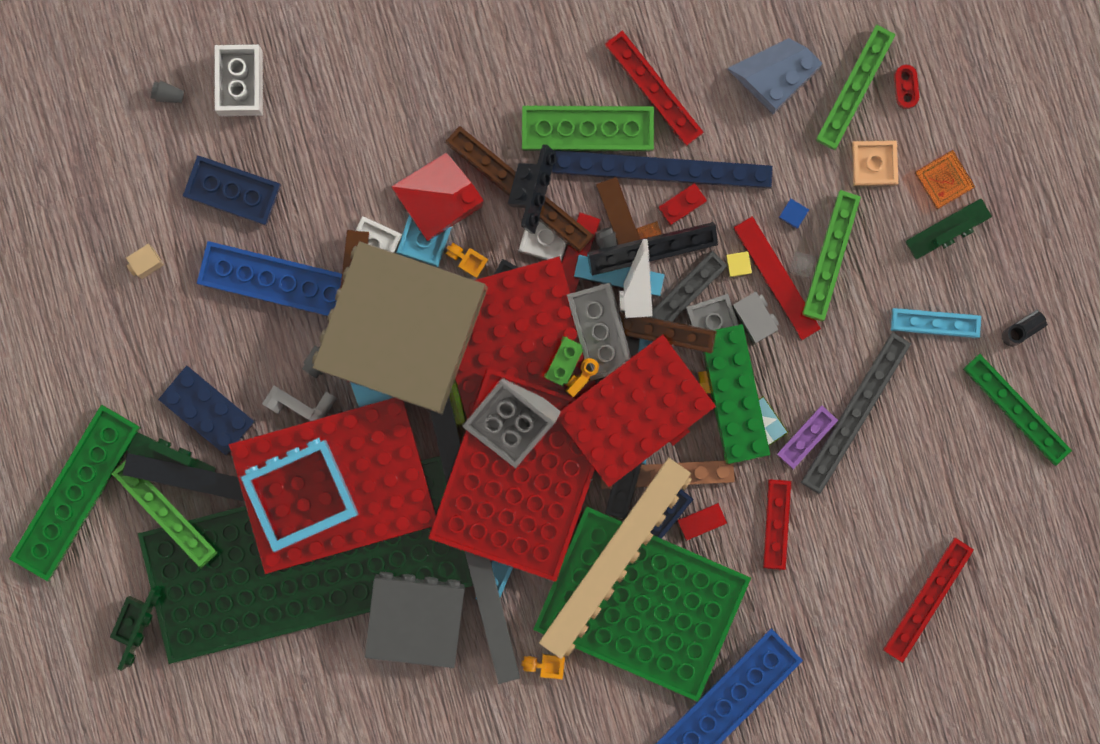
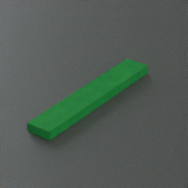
(1017, 409)

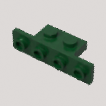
(949, 228)
(161, 450)
(131, 622)

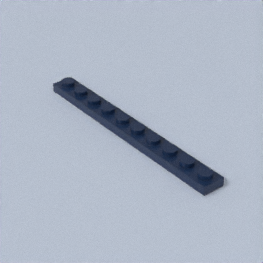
(663, 169)

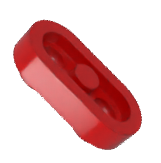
(906, 87)

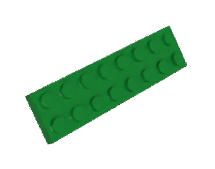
(74, 493)

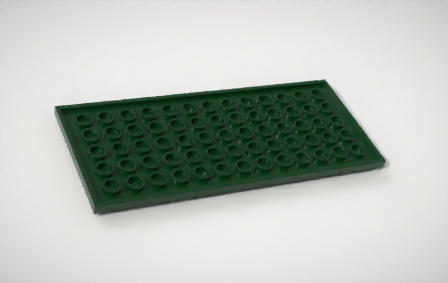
(239, 604)

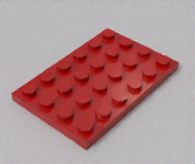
(635, 410)

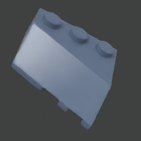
(777, 72)

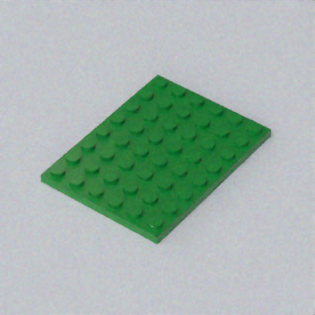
(663, 615)

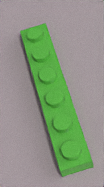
(855, 87)
(831, 256)
(167, 517)

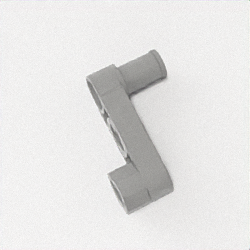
(278, 398)

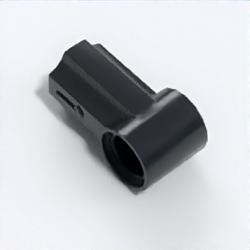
(1025, 328)

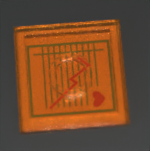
(944, 179)

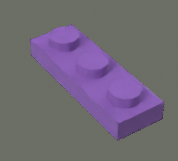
(807, 437)

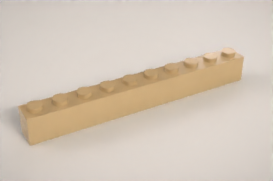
(615, 557)

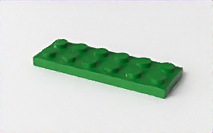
(735, 397)

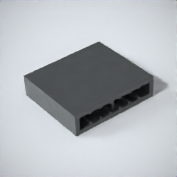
(414, 620)

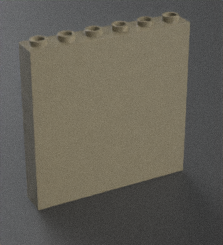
(399, 327)

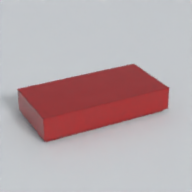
(702, 521)

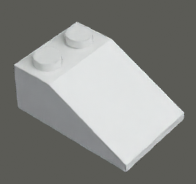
(637, 288)

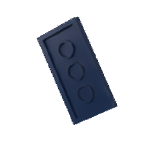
(232, 190)
(206, 410)

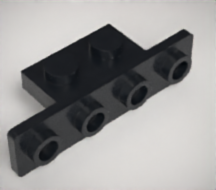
(531, 186)

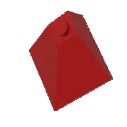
(438, 196)

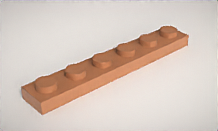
(701, 473)

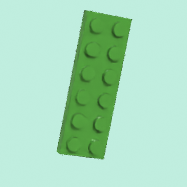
(588, 128)

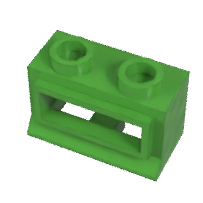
(564, 361)

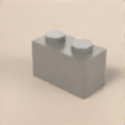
(755, 317)

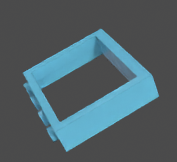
(274, 464)

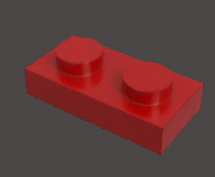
(682, 204)

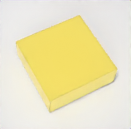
(738, 264)

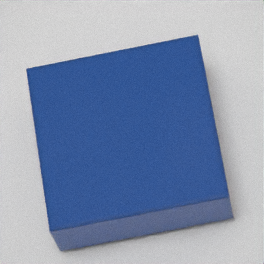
(793, 213)

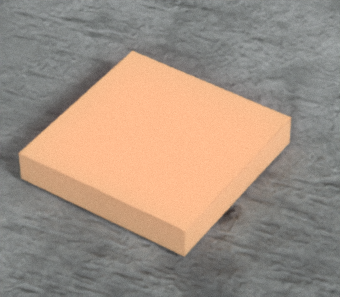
(875, 163)

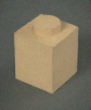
(144, 261)

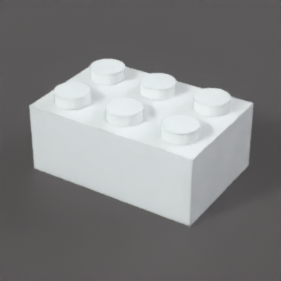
(238, 80)

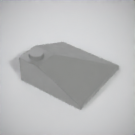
(511, 421)

